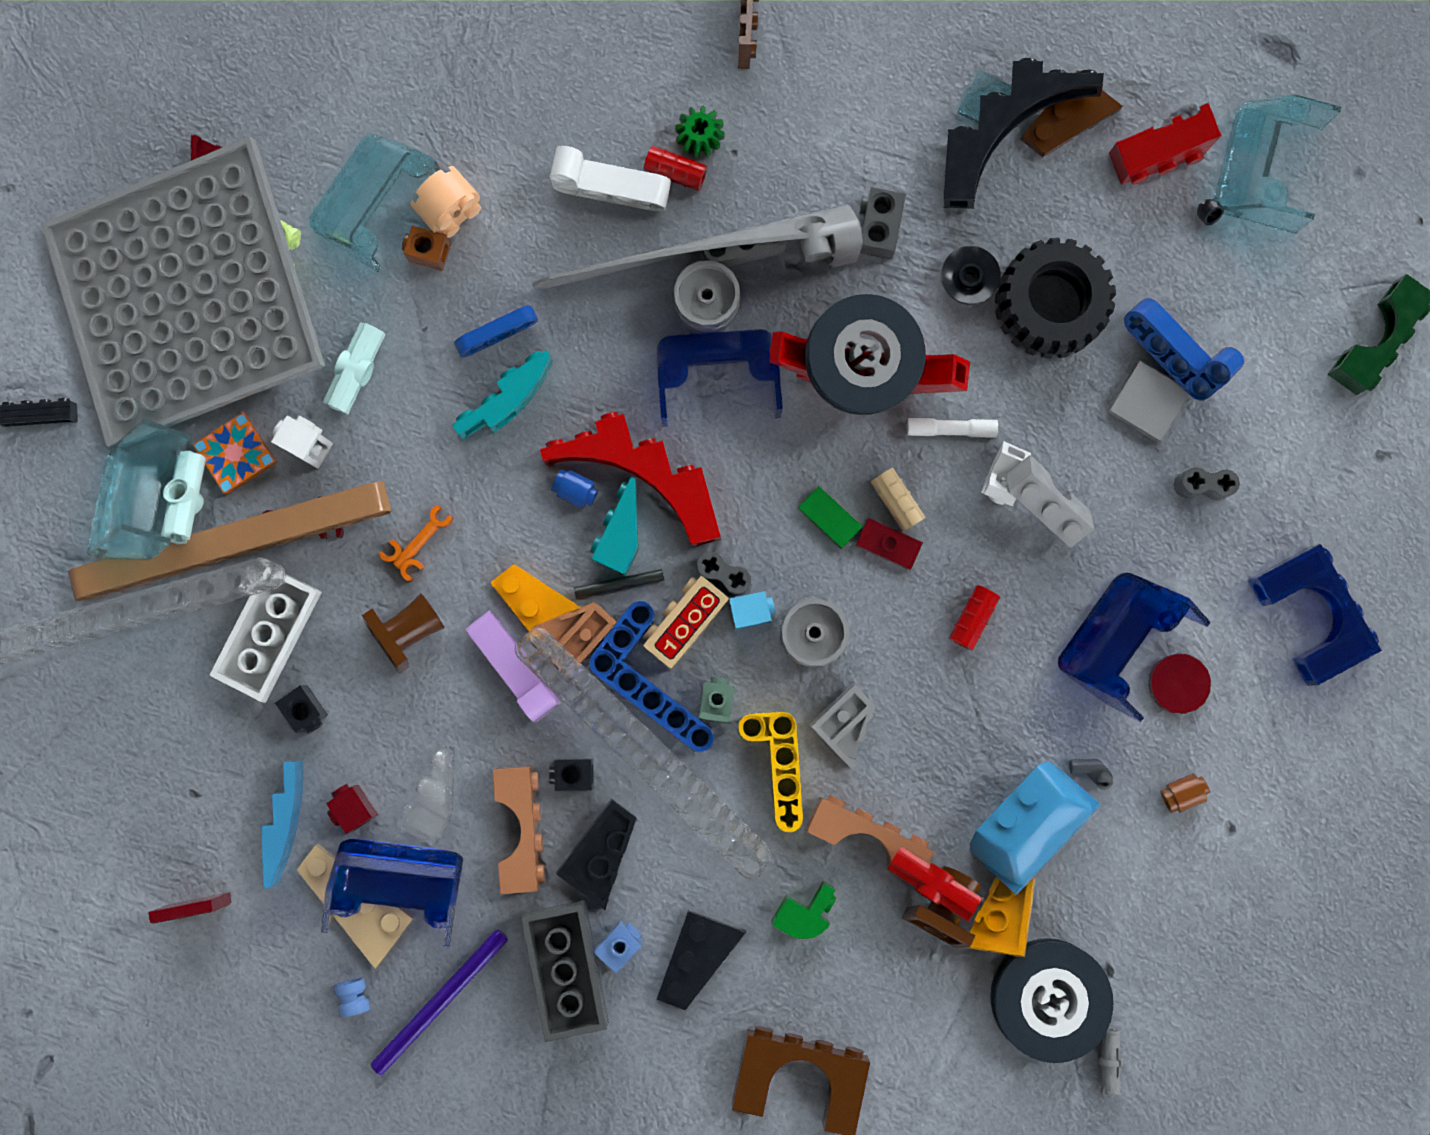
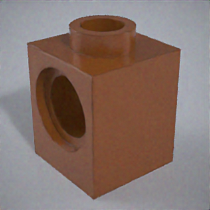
(435, 257)

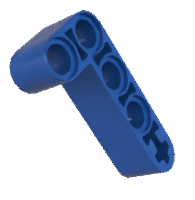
(1179, 352)

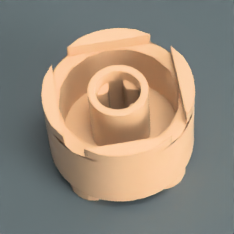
(446, 201)

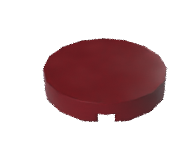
(1179, 683)

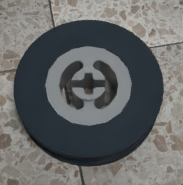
(842, 326)

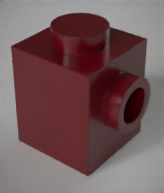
(350, 808)

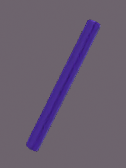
(439, 1002)

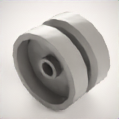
(709, 280)
(822, 616)

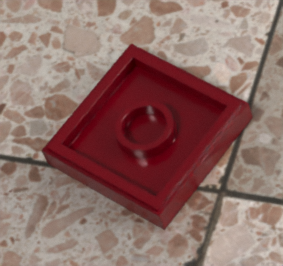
(189, 908)

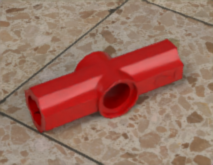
(934, 884)

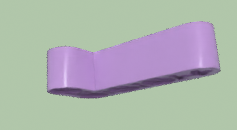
(499, 649)

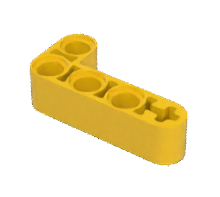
(778, 770)

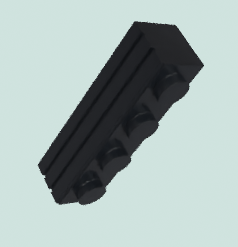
(38, 413)

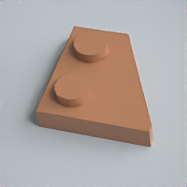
(580, 629)

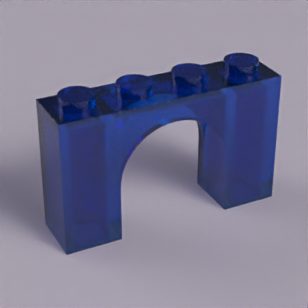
(1350, 636)

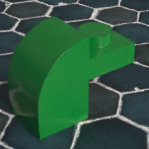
(805, 921)

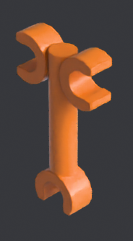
(403, 558)

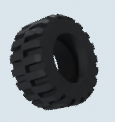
(1077, 268)

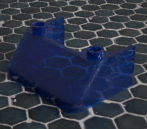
(681, 351)
(1116, 631)
(394, 878)

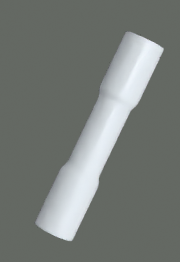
(934, 427)

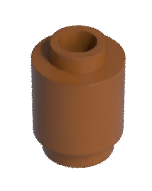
(1185, 793)

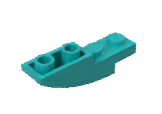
(517, 390)

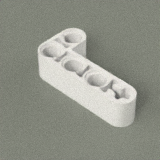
(607, 182)

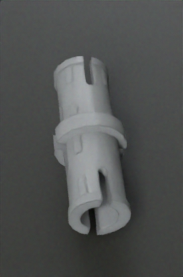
(1111, 1062)

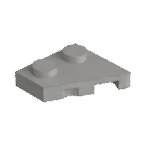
(844, 723)

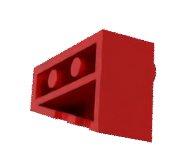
(1165, 147)

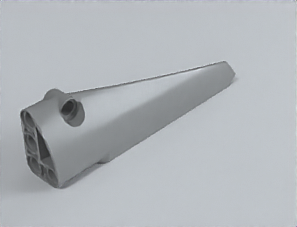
(823, 235)

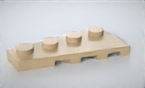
(374, 927)

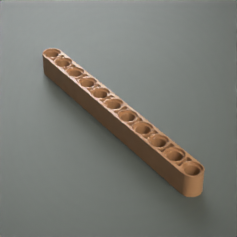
(234, 540)

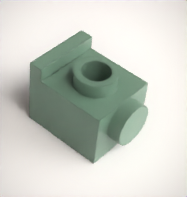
(717, 712)

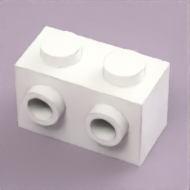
(302, 440)

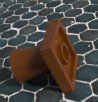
(403, 629)
(939, 920)

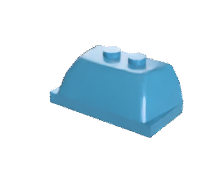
(1032, 825)

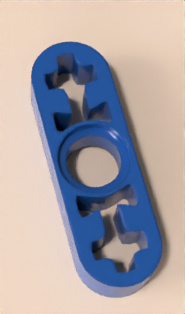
(496, 331)

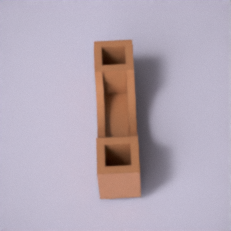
(517, 790)
(834, 822)

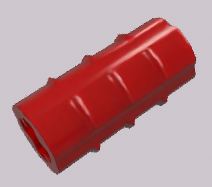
(675, 167)
(974, 617)

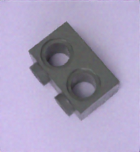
(884, 224)

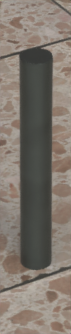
(619, 583)

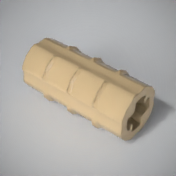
(897, 499)

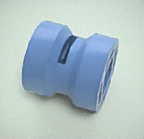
(352, 997)

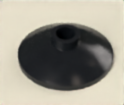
(971, 261)

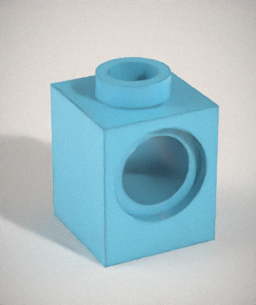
(751, 610)

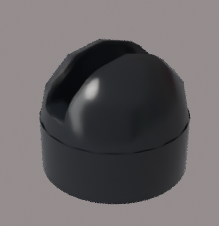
(1210, 211)

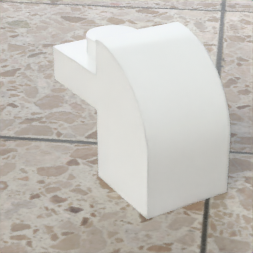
(996, 481)

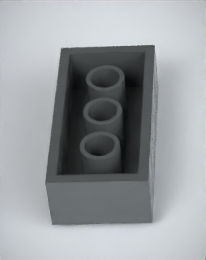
(565, 970)

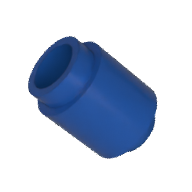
(574, 488)

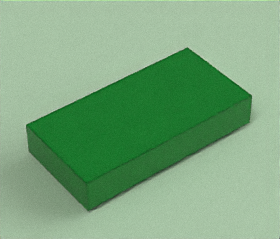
(830, 517)

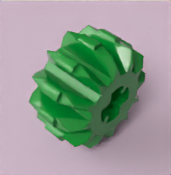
(702, 121)

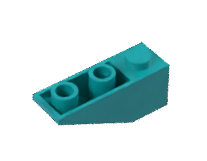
(620, 540)

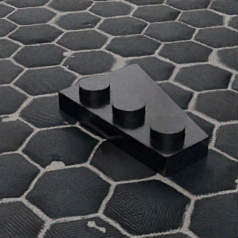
(598, 854)
(696, 957)

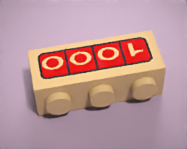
(684, 621)

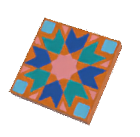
(235, 453)

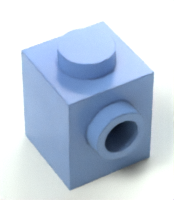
(619, 945)

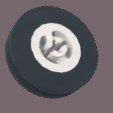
(1069, 1030)

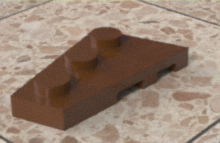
(748, 22)
(1067, 120)

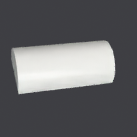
(265, 637)

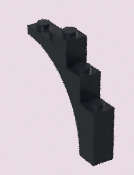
(999, 114)

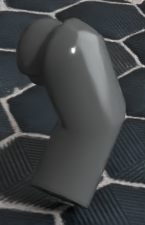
(1094, 769)

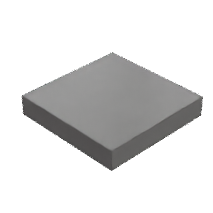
(1148, 401)

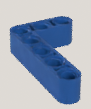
(643, 686)

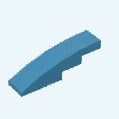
(279, 836)

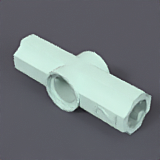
(354, 368)
(183, 497)

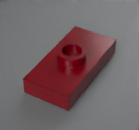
(889, 544)

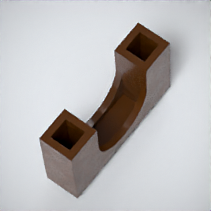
(767, 1052)

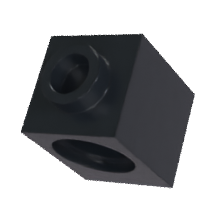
(289, 705)
(586, 774)

